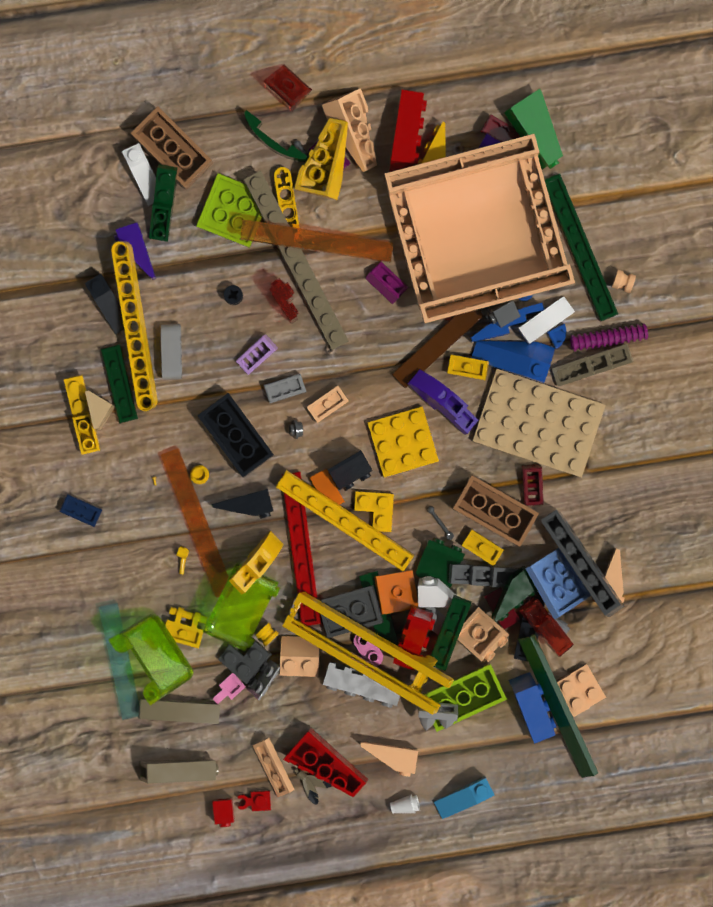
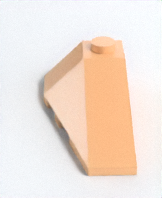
(353, 109)

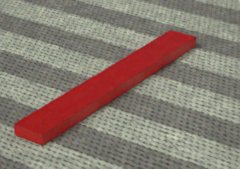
(302, 556)

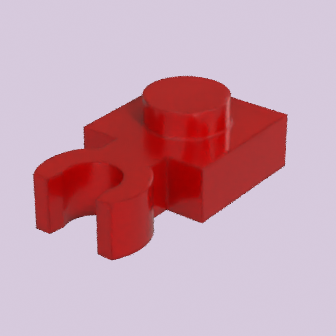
(259, 801)

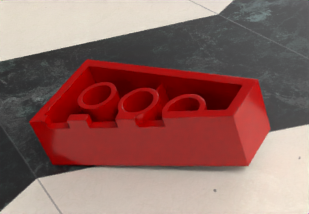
(326, 763)

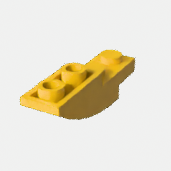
(82, 421)
(257, 562)

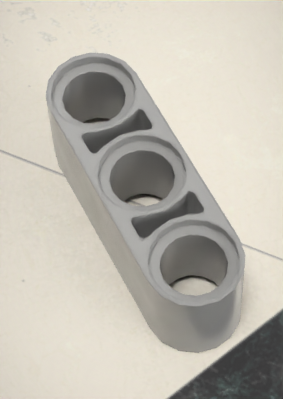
(171, 352)

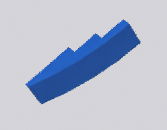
(494, 330)

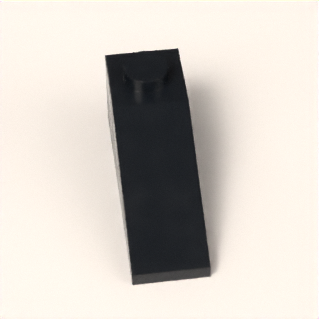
(106, 302)
(252, 504)

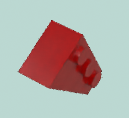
(415, 633)

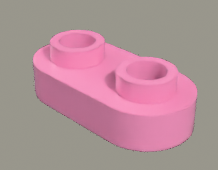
(368, 649)

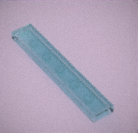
(120, 663)

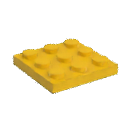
(403, 442)

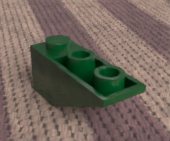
(515, 591)

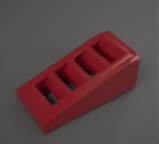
(532, 468)

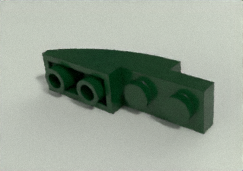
(163, 202)

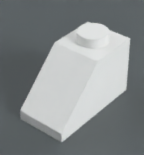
(433, 593)

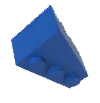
(533, 707)

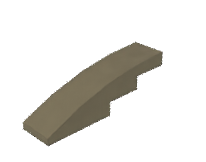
(592, 365)
(179, 711)

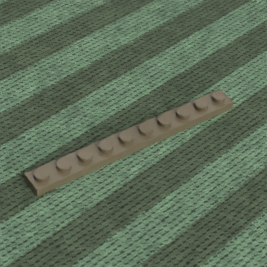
(297, 264)

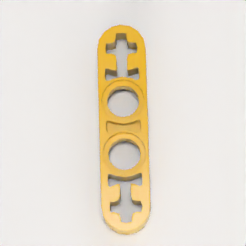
(290, 203)

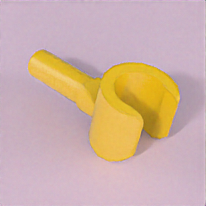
(183, 553)

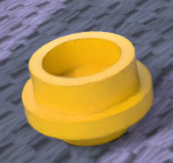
(199, 474)

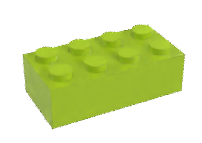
(470, 692)

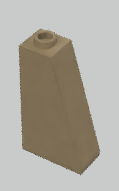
(178, 770)

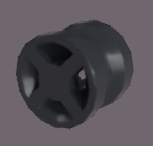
(234, 297)

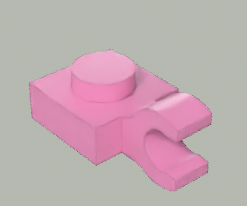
(230, 687)

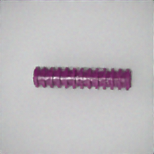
(609, 337)

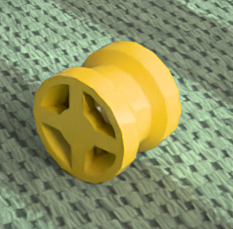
(266, 634)

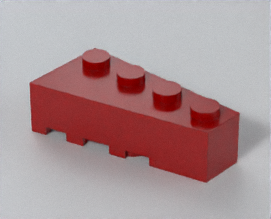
(407, 129)

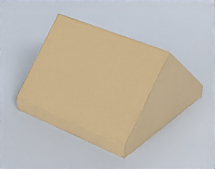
(99, 409)

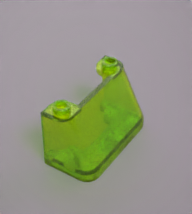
(239, 614)
(156, 654)

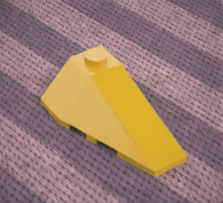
(325, 165)

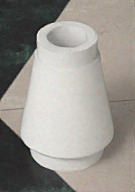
(408, 804)

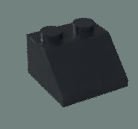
(350, 470)

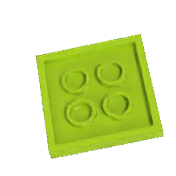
(226, 208)

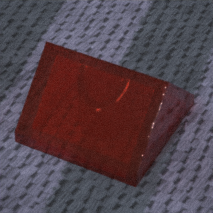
(287, 87)

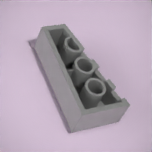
(353, 682)

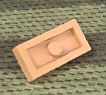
(327, 404)

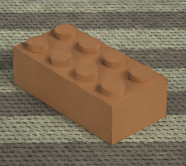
(171, 147)
(495, 511)

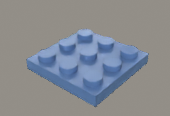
(557, 583)

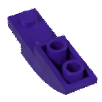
(444, 400)

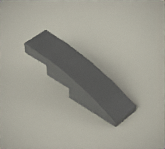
(480, 575)

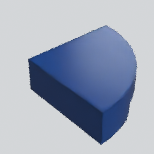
(557, 335)

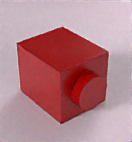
(223, 812)

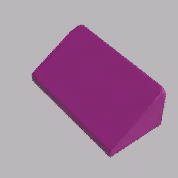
(386, 282)

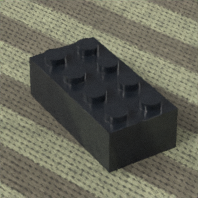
(235, 435)

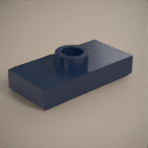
(81, 510)

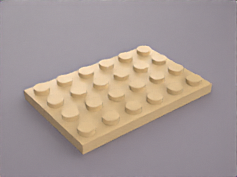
(538, 423)

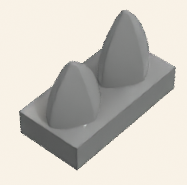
(446, 714)

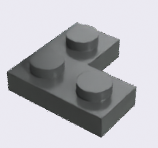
(245, 666)

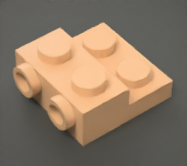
(482, 635)
(580, 690)

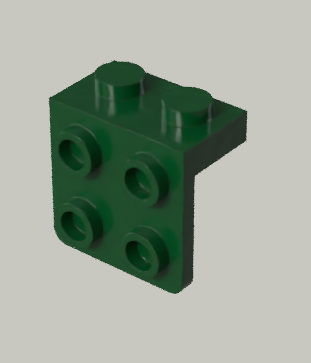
(437, 560)

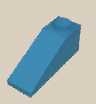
(464, 798)

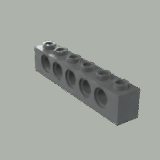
(582, 563)

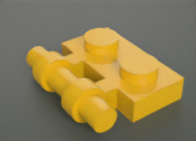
(184, 633)

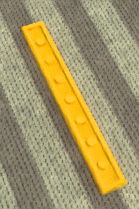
(344, 520)

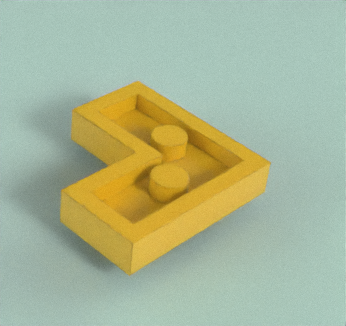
(381, 506)

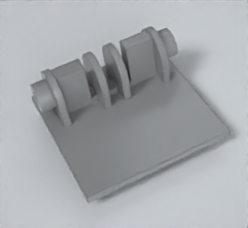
(263, 678)

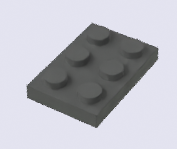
(357, 605)

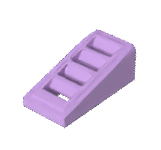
(268, 342)

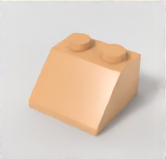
(298, 657)

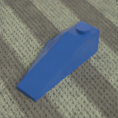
(516, 357)

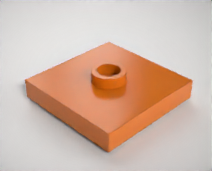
(396, 592)

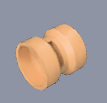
(623, 281)

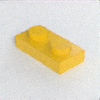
(468, 367)
(482, 547)

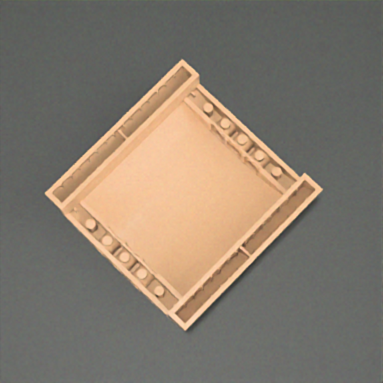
(478, 229)

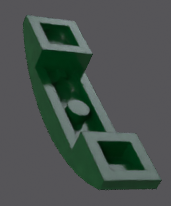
(292, 153)

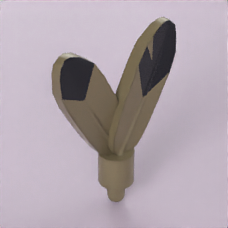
(309, 784)

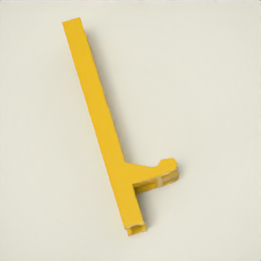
(422, 665)

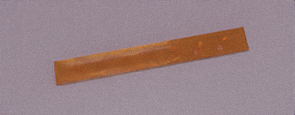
(316, 241)
(196, 520)

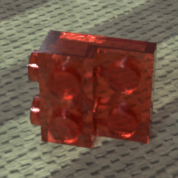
(283, 295)

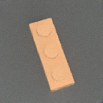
(273, 767)

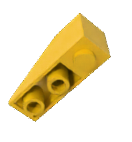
(436, 149)

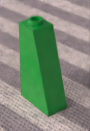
(532, 117)

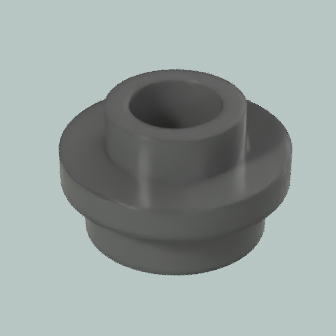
(296, 429)

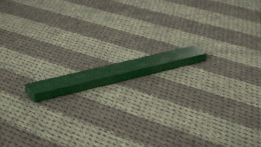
(580, 248)
(558, 706)

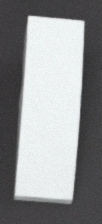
(546, 320)

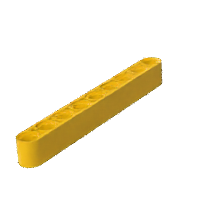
(138, 316)

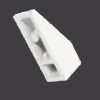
(141, 171)

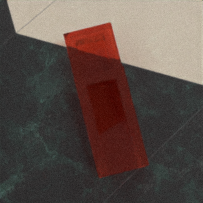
(546, 626)

